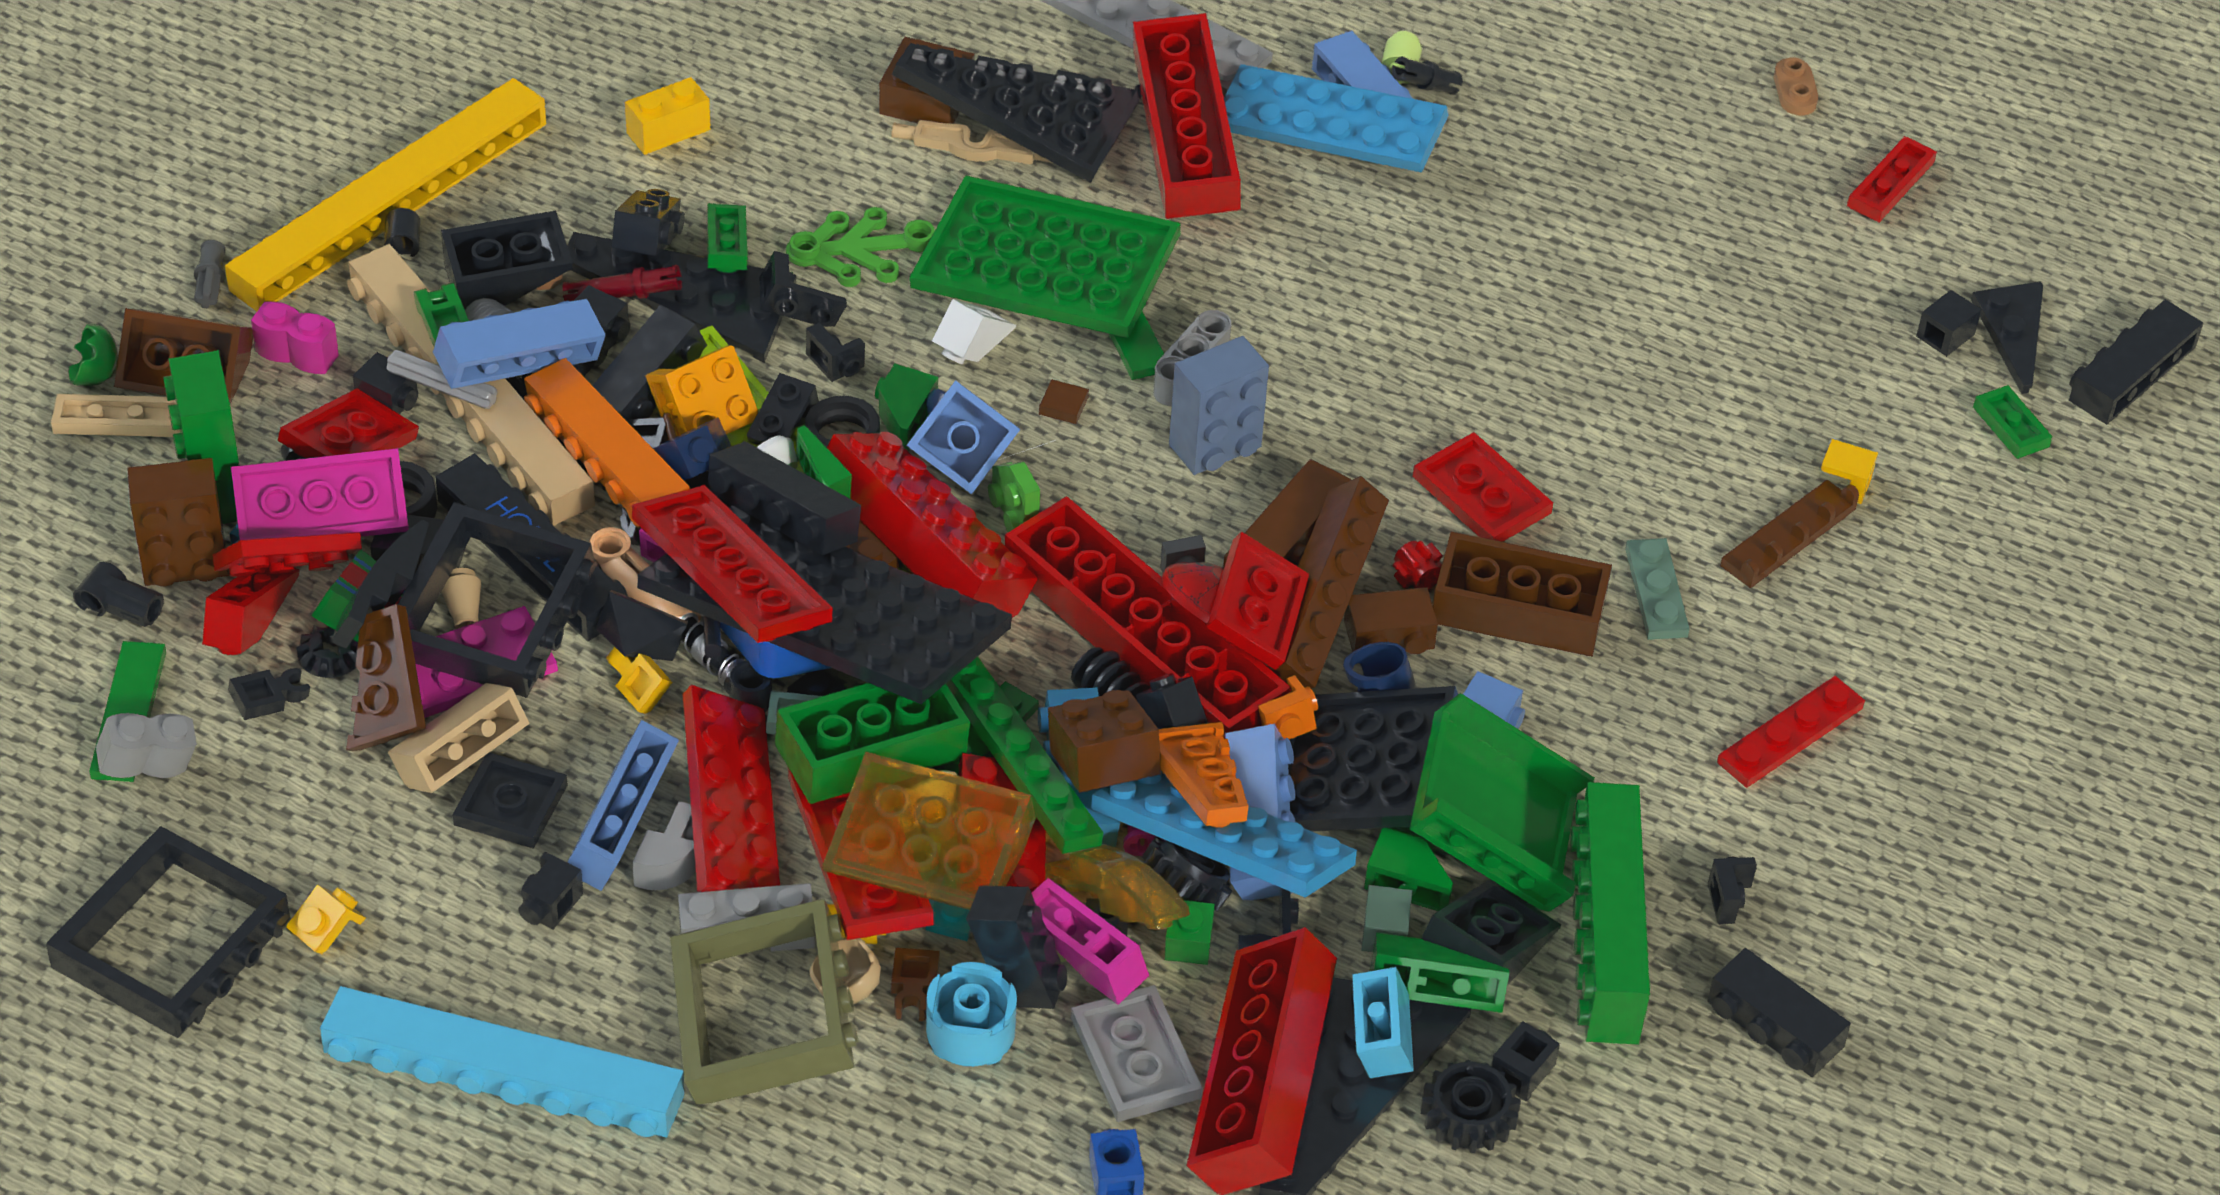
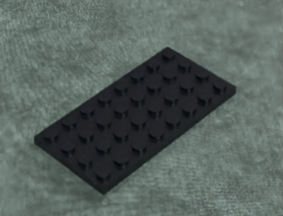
(884, 621)

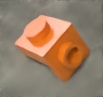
(1292, 712)

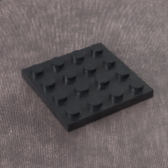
(1363, 758)

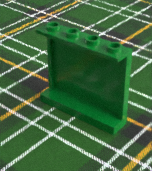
(1498, 802)

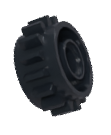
(1189, 873)
(1466, 1085)

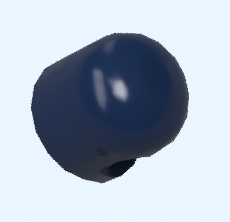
(1383, 668)

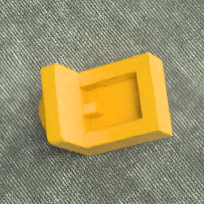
(324, 917)

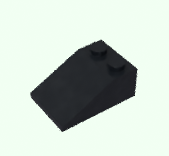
(505, 257)
(1492, 927)

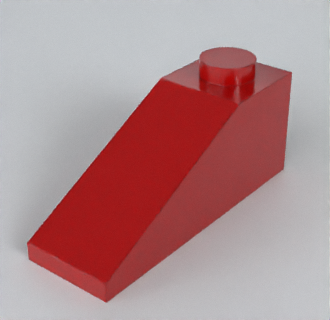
(244, 609)

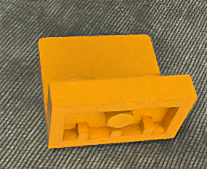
(703, 391)

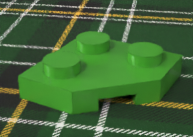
(1014, 492)

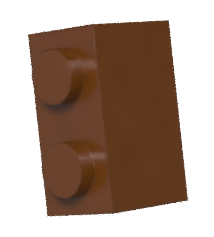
(1392, 617)

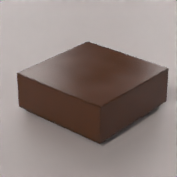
(1063, 401)

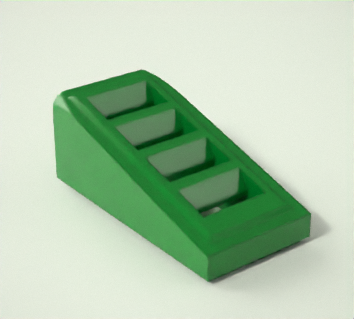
(821, 463)

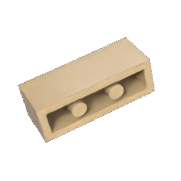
(458, 737)

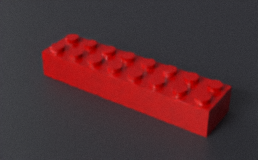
(1126, 609)

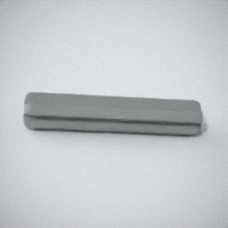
(433, 377)

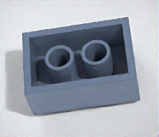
(1218, 405)

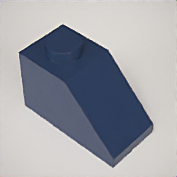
(691, 451)

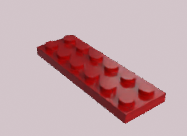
(732, 564)
(729, 792)
(862, 906)

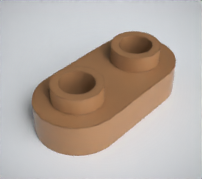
(1796, 86)

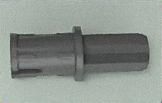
(209, 273)

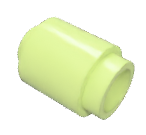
(1401, 44)

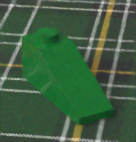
(1441, 974)

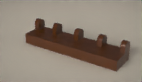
(1790, 532)

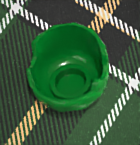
(98, 357)

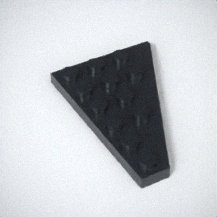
(1055, 116)
(1342, 1095)

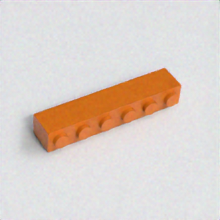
(599, 437)

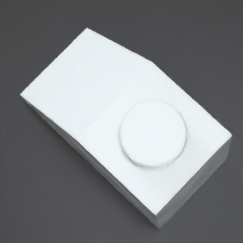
(970, 331)

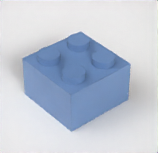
(963, 437)

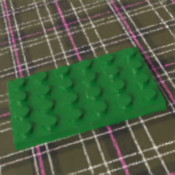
(1046, 256)

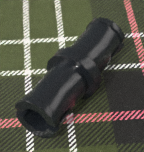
(1427, 75)

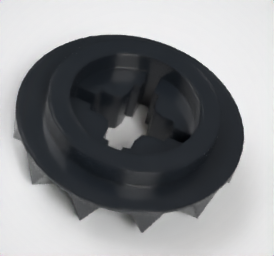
(323, 661)

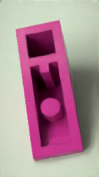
(1090, 943)

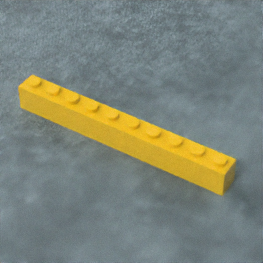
(403, 181)

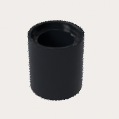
(403, 231)

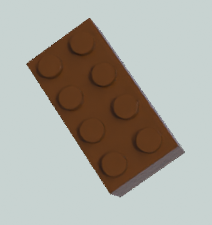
(1521, 593)

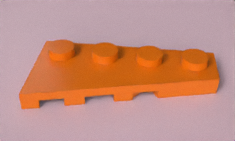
(1202, 772)

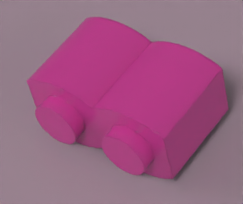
(295, 337)

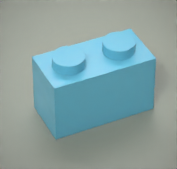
(1382, 1022)

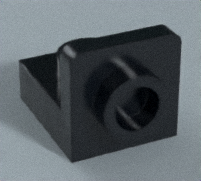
(831, 356)
(1727, 886)

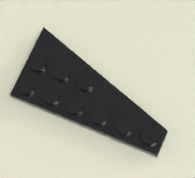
(707, 295)

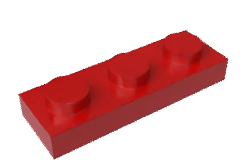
(1892, 179)

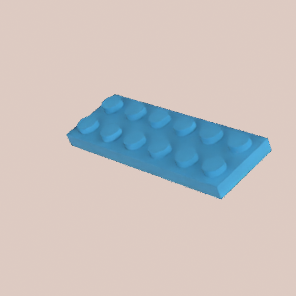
(1333, 118)
(1261, 846)

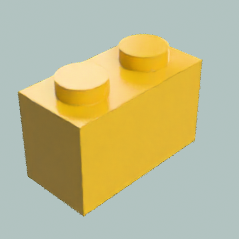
(667, 115)

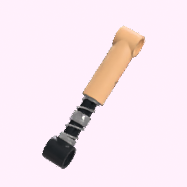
(622, 563)

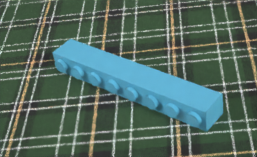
(502, 1062)

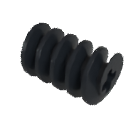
(1106, 673)

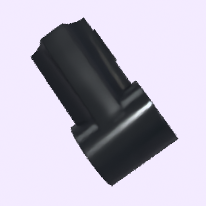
(109, 591)

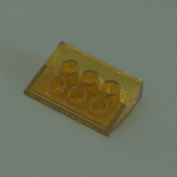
(929, 832)

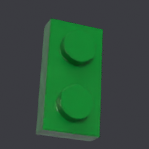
(2012, 421)

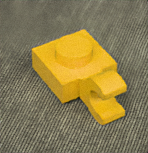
(641, 680)

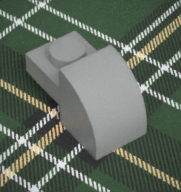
(666, 857)

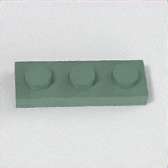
(1657, 589)

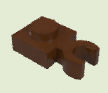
(911, 978)

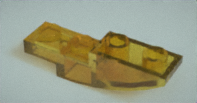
(1122, 885)

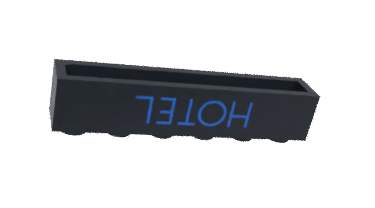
(482, 488)

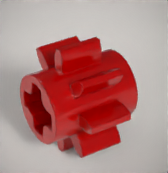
(1417, 565)

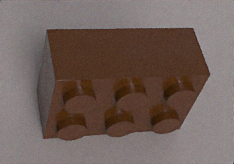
(176, 521)

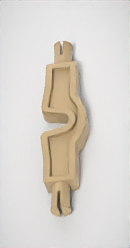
(957, 141)

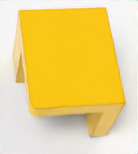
(1850, 463)

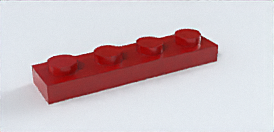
(1790, 731)

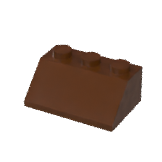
(154, 337)

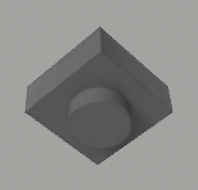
(1182, 550)

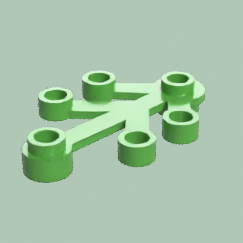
(815, 249)

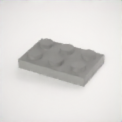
(1136, 1054)

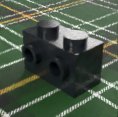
(647, 222)

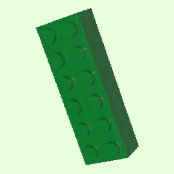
(1610, 914)

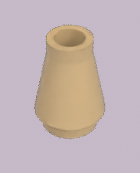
(462, 596)

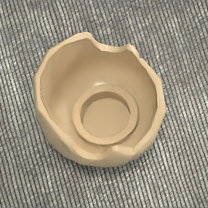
(863, 969)

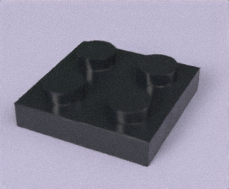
(510, 800)

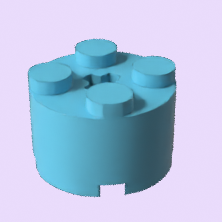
(971, 1015)

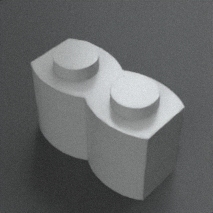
(145, 745)

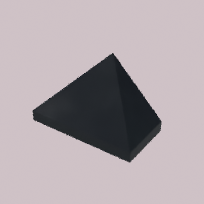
(640, 628)

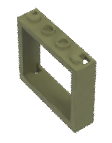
(779, 1065)

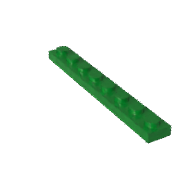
(1024, 759)

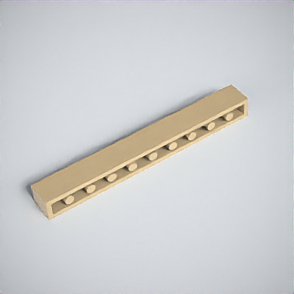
(509, 428)

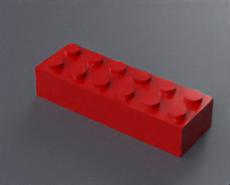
(1186, 116)
(928, 524)
(1262, 1062)

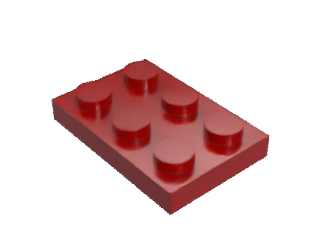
(347, 427)
(1482, 489)
(287, 552)
(1258, 600)

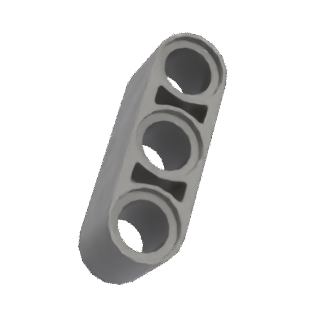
(1204, 333)

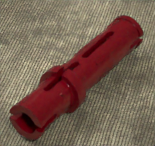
(629, 284)

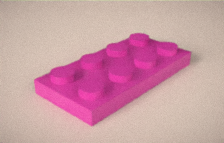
(321, 496)
(497, 635)

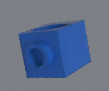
(1118, 1147)

